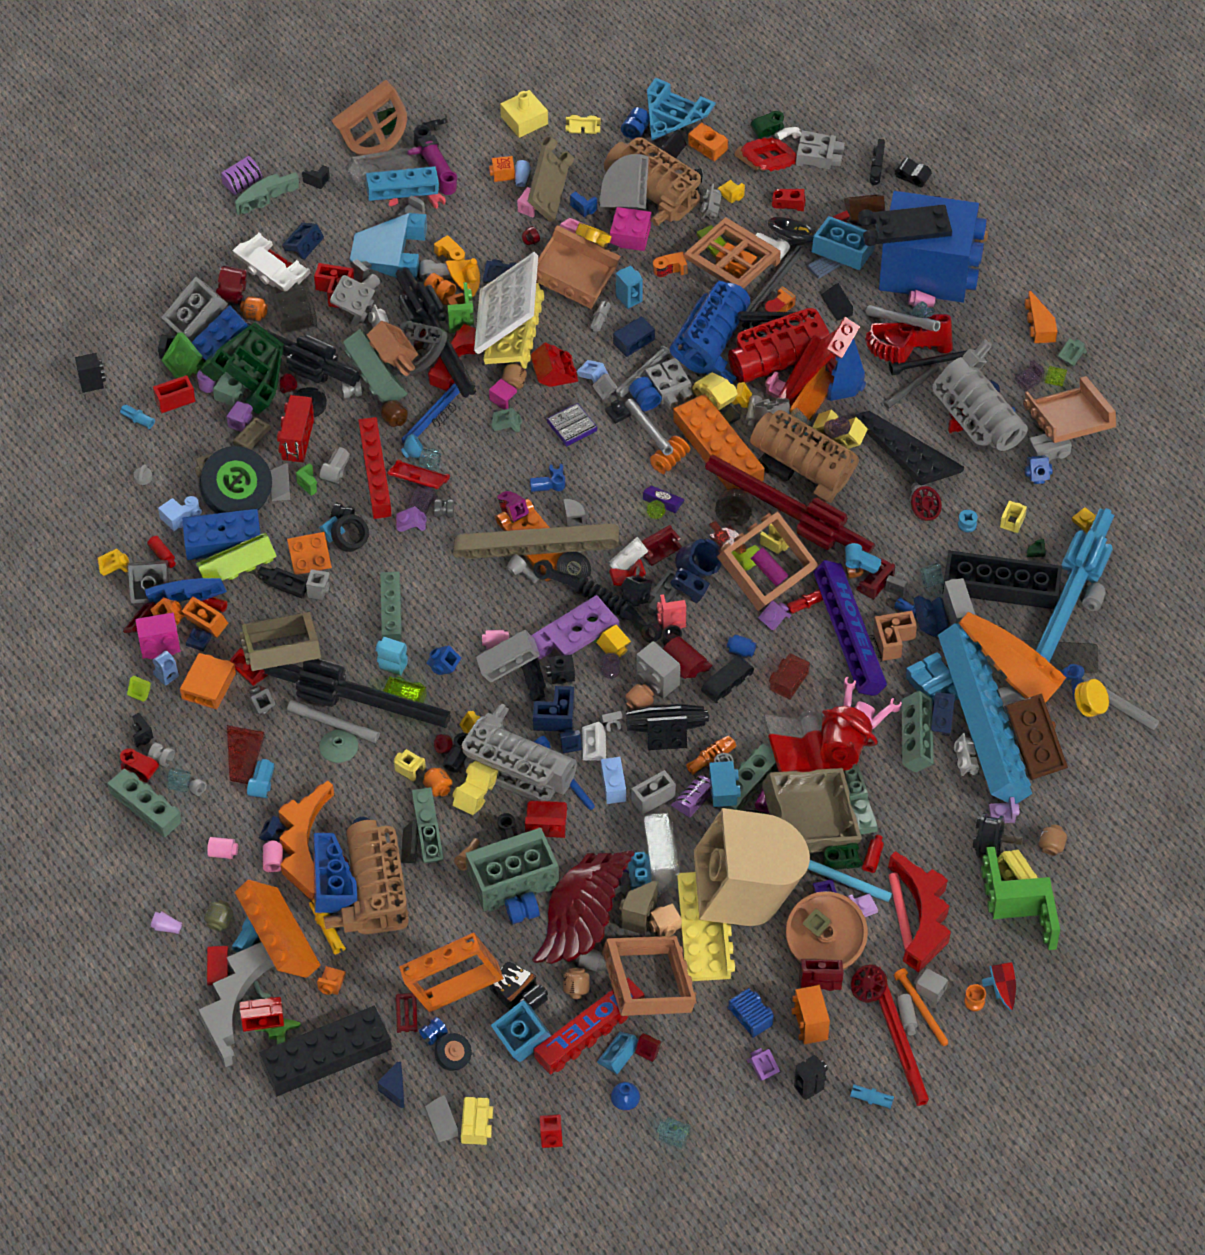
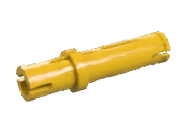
(330, 934)

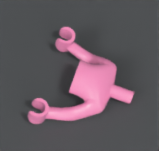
(867, 709)

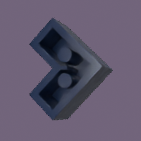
(556, 714)

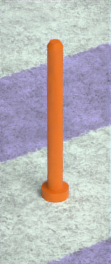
(902, 976)

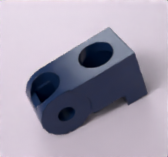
(689, 584)

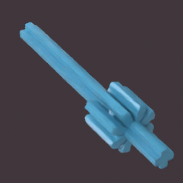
(1084, 562)

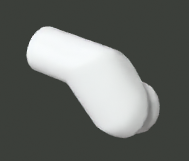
(787, 132)

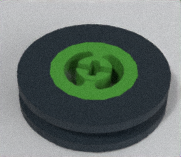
(228, 465)

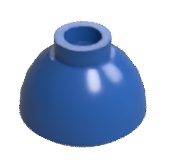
(625, 1096)

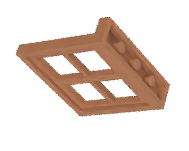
(746, 240)

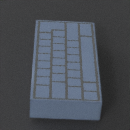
(822, 266)

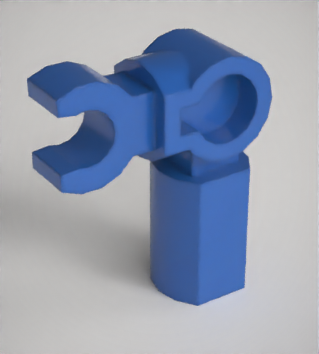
(556, 482)
(1075, 673)

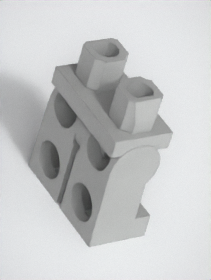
(819, 150)
(670, 383)

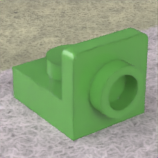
(306, 480)

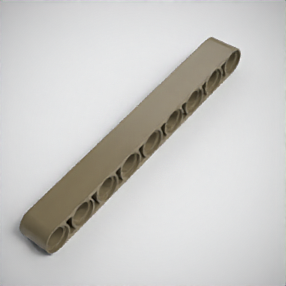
(536, 541)

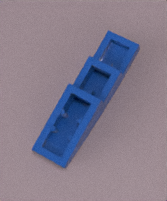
(184, 590)

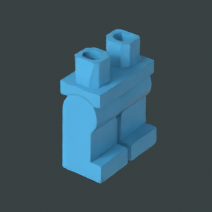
(931, 677)

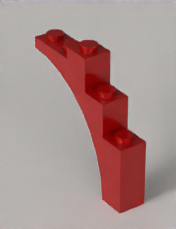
(932, 910)

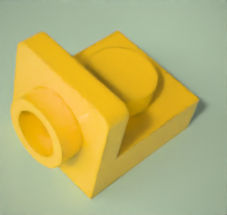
(732, 192)
(1084, 519)
(113, 561)

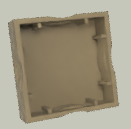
(815, 805)

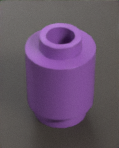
(205, 383)

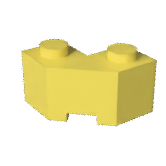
(716, 389)
(850, 440)
(471, 794)

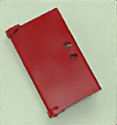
(418, 474)

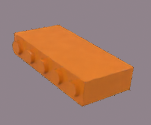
(277, 929)

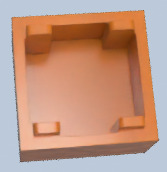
(811, 1014)

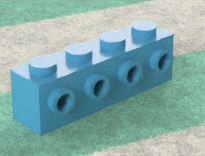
(402, 183)

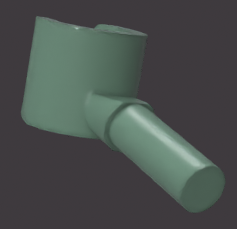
(260, 994)

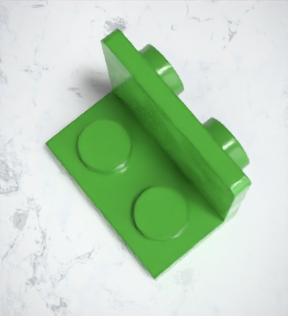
(460, 313)

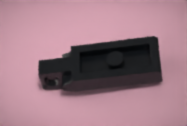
(283, 581)
(534, 679)

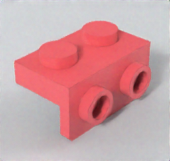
(671, 613)

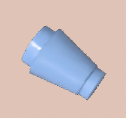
(522, 172)

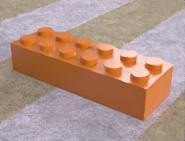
(713, 435)

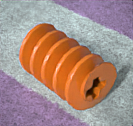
(662, 462)

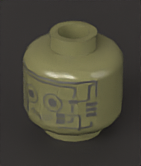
(218, 915)

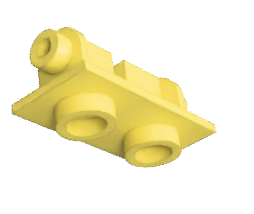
(589, 123)

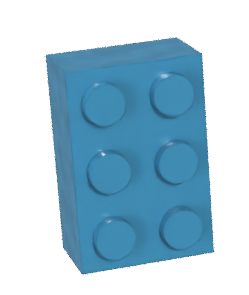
(842, 243)

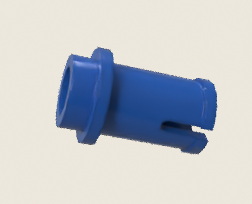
(904, 606)

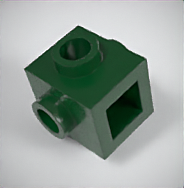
(389, 127)

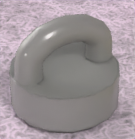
(143, 475)

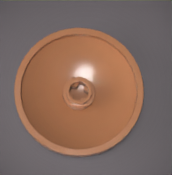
(840, 941)

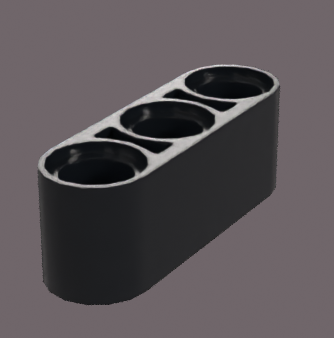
(727, 678)

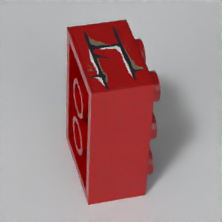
(296, 428)

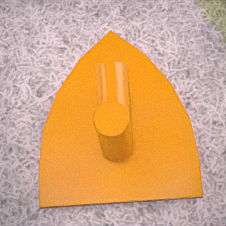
(465, 271)

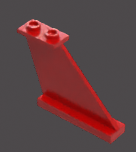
(816, 356)

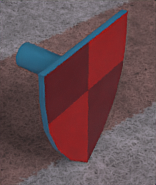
(1003, 982)

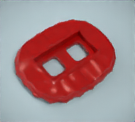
(764, 146)

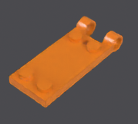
(532, 521)

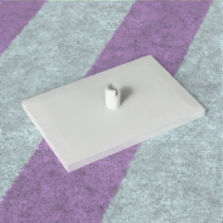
(506, 303)

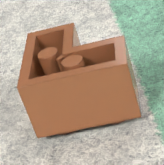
(891, 631)

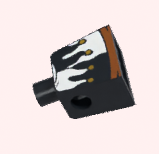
(514, 984)

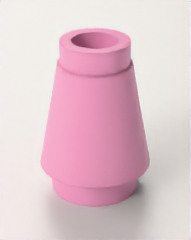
(917, 296)

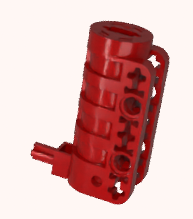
(776, 350)

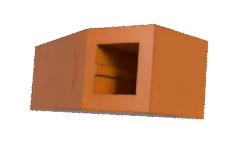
(1043, 323)

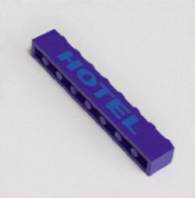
(850, 628)

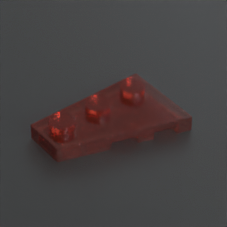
(243, 752)

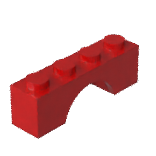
(463, 344)

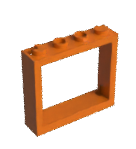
(458, 986)

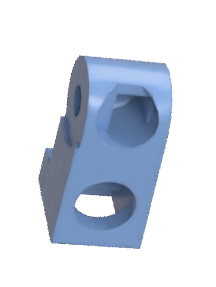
(164, 666)

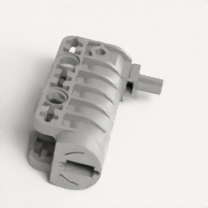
(518, 758)

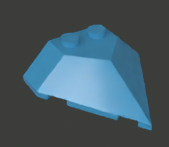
(672, 112)

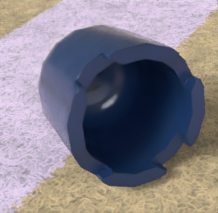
(699, 558)

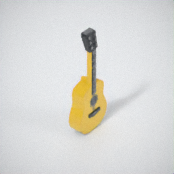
(597, 236)

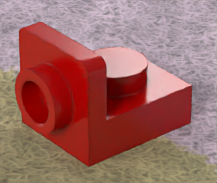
(551, 1131)

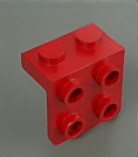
(547, 815)

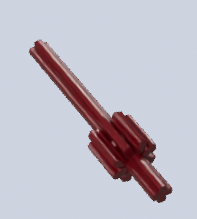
(818, 520)

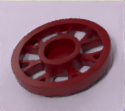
(926, 503)
(869, 983)

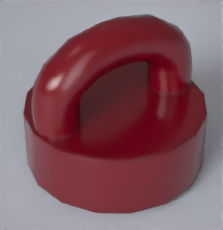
(532, 234)
(287, 383)
(443, 743)

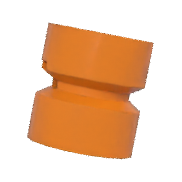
(442, 287)

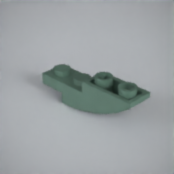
(258, 194)
(859, 801)
(427, 825)

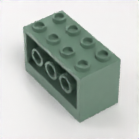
(512, 869)

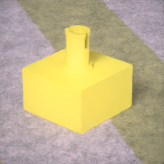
(524, 113)

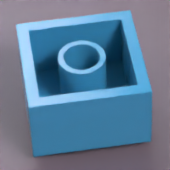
(521, 1030)

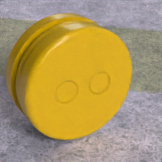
(1091, 698)

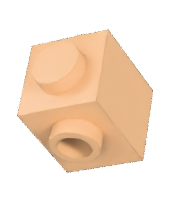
(665, 920)

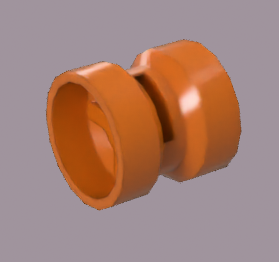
(975, 997)

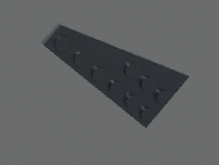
(914, 456)

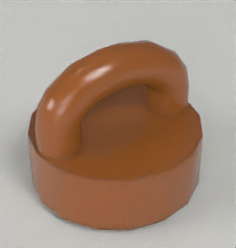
(851, 573)

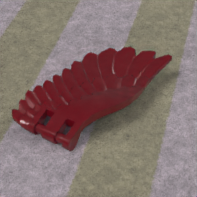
(582, 906)

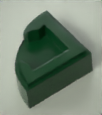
(1037, 549)

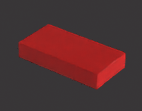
(217, 963)

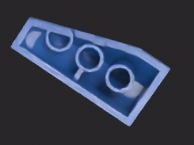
(848, 375)
(332, 878)

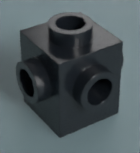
(561, 669)

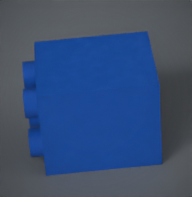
(935, 264)

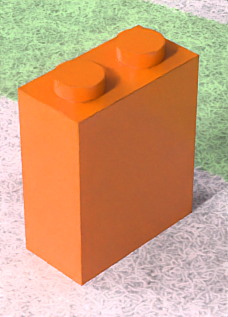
(207, 681)

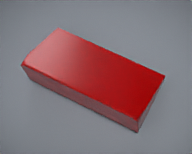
(252, 677)

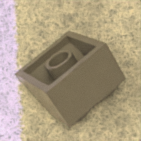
(638, 907)

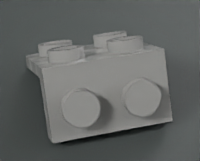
(353, 298)

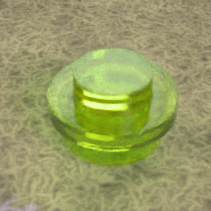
(656, 509)

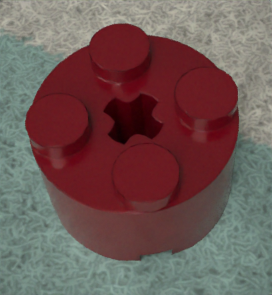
(232, 284)

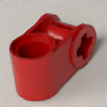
(139, 764)

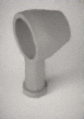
(517, 565)

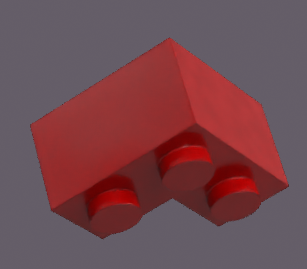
(328, 277)

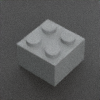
(657, 669)

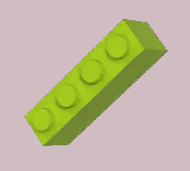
(238, 559)

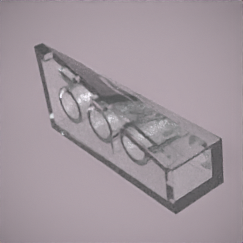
(660, 850)

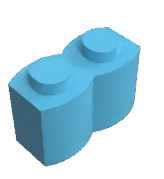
(392, 655)

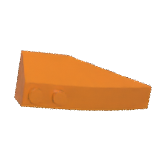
(1023, 666)

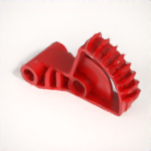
(905, 337)

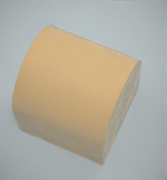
(747, 867)

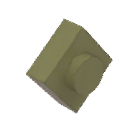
(817, 922)

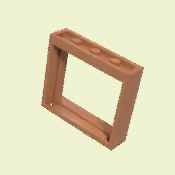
(743, 578)
(648, 946)

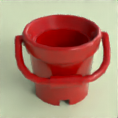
(844, 736)

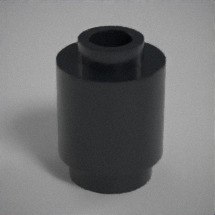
(534, 996)

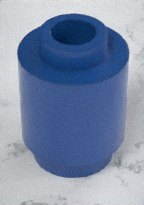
(741, 646)

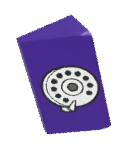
(671, 502)

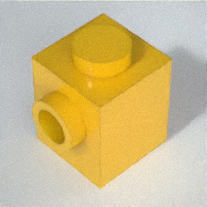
(614, 641)

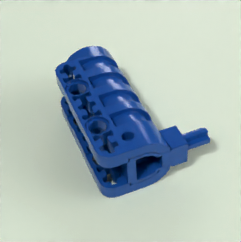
(710, 329)

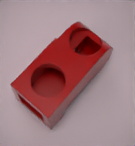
(789, 199)

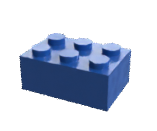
(219, 332)

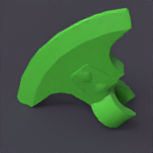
(279, 1033)

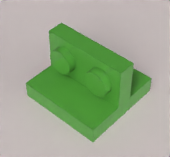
(182, 357)

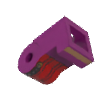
(513, 505)

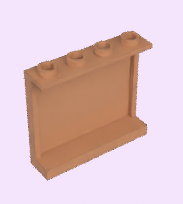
(575, 267)
(1072, 412)

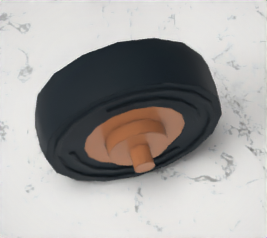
(453, 1052)

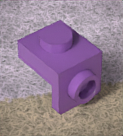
(410, 518)
(774, 614)

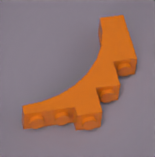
(299, 819)

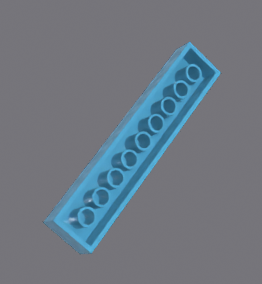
(985, 715)

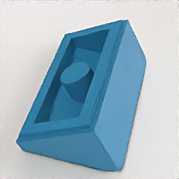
(618, 1052)

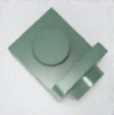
(1072, 351)
(506, 419)

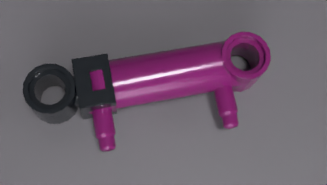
(427, 147)

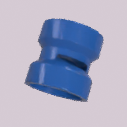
(433, 1030)

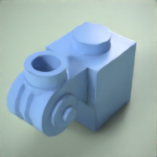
(172, 512)

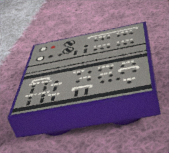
(572, 424)

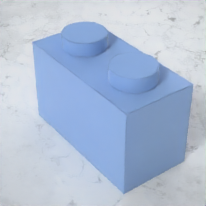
(613, 780)

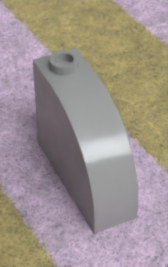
(625, 183)

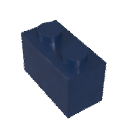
(633, 336)

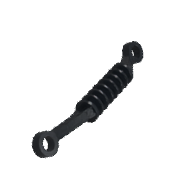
(587, 588)

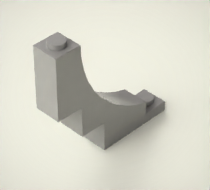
(220, 1016)

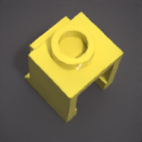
(1015, 510)
(770, 542)
(408, 770)

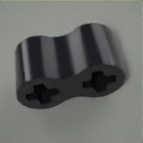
(913, 172)

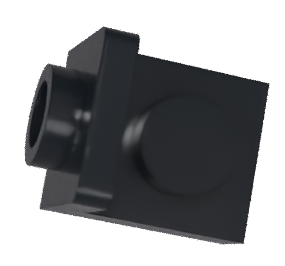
(142, 729)

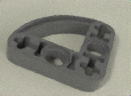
(435, 350)

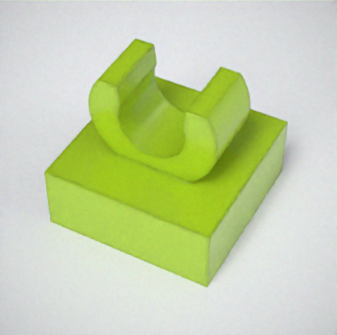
(138, 688)

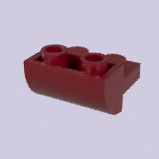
(689, 658)

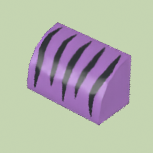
(241, 175)
(693, 796)

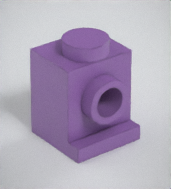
(239, 416)

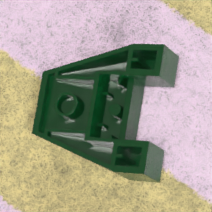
(252, 360)

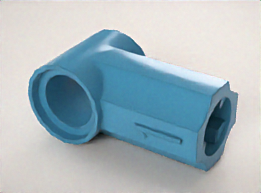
(857, 558)
(260, 783)
(247, 937)

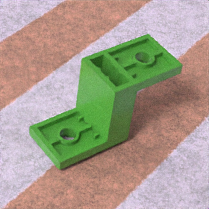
(1020, 898)

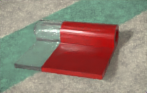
(796, 742)

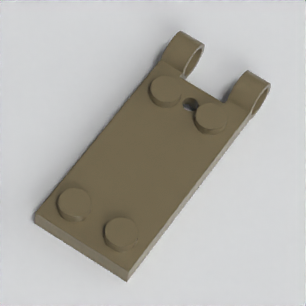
(549, 179)

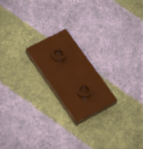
(1036, 736)

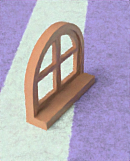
(364, 108)

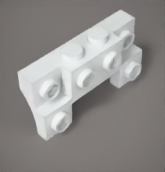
(267, 266)

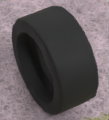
(338, 539)

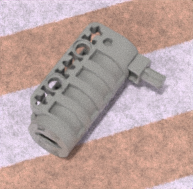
(979, 402)

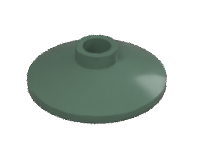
(338, 752)

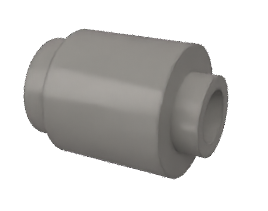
(1094, 597)
(593, 961)

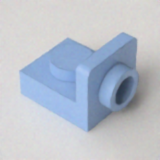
(592, 370)

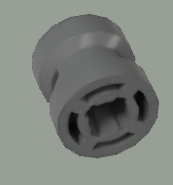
(444, 507)

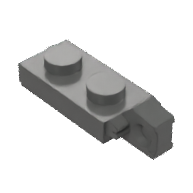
(663, 587)

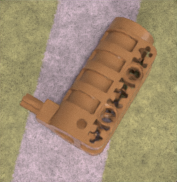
(805, 454)

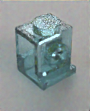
(674, 1138)

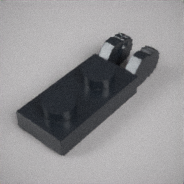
(876, 167)

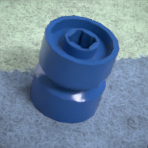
(635, 123)
(645, 393)
(522, 908)

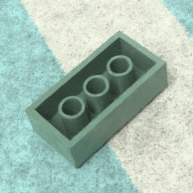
(374, 371)

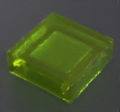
(1056, 376)

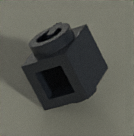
(636, 590)

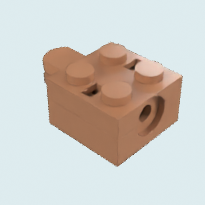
(393, 346)

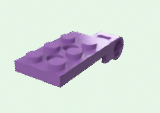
(564, 639)

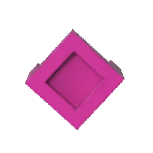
(501, 393)

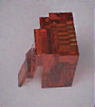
(724, 536)

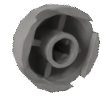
(764, 406)

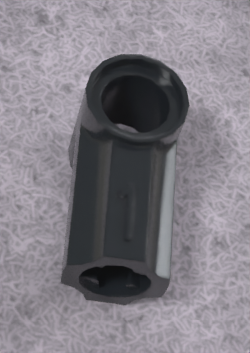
(776, 467)
(456, 757)
(506, 832)

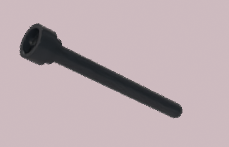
(896, 368)

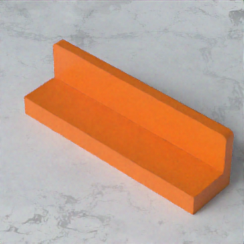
(813, 393)

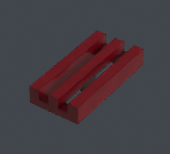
(407, 1027)

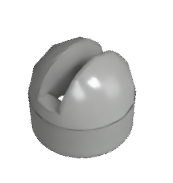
(195, 785)

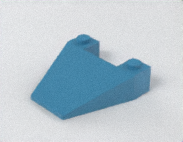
(385, 244)

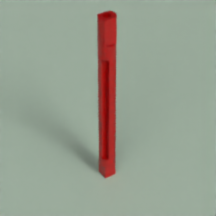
(901, 1044)

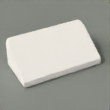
(594, 741)

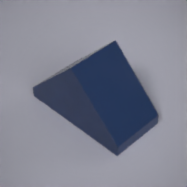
(392, 1085)

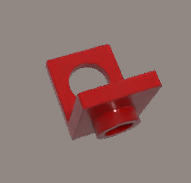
(620, 575)

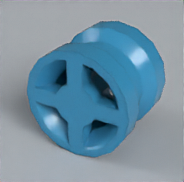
(970, 524)

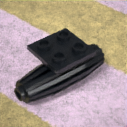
(666, 723)

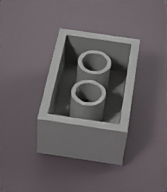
(194, 309)

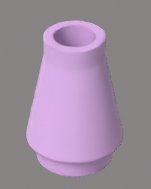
(165, 923)

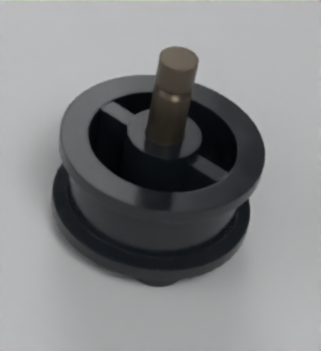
(992, 834)

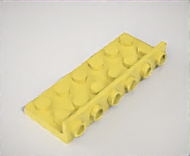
(519, 342)
(704, 942)

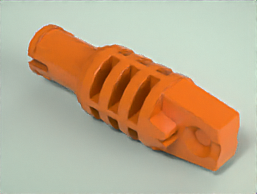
(705, 757)

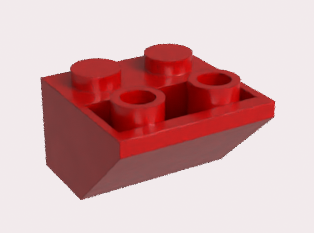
(553, 366)

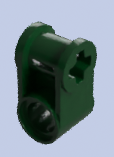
(766, 125)
(845, 856)

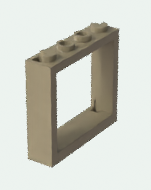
(275, 629)

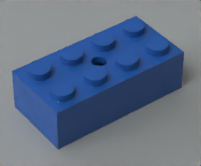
(218, 532)

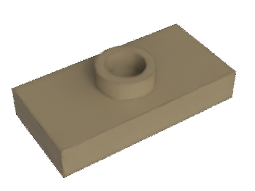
(252, 434)

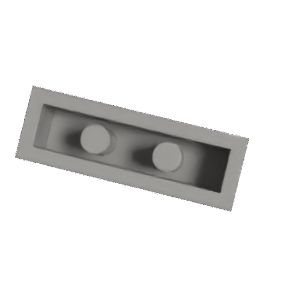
(507, 656)

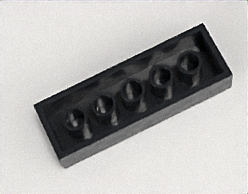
(1005, 579)
(325, 1050)

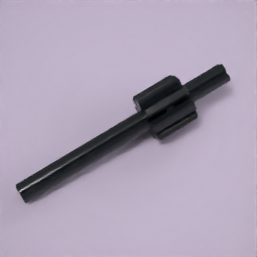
(424, 307)
(315, 360)
(326, 682)

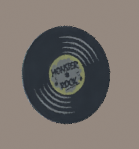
(574, 564)

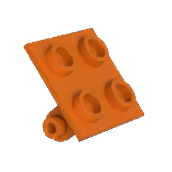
(309, 553)

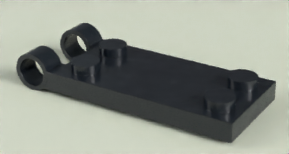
(905, 224)

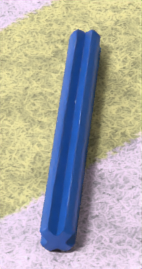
(433, 412)

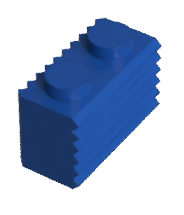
(751, 1012)

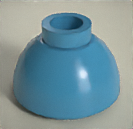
(412, 447)

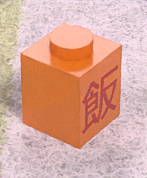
(502, 169)

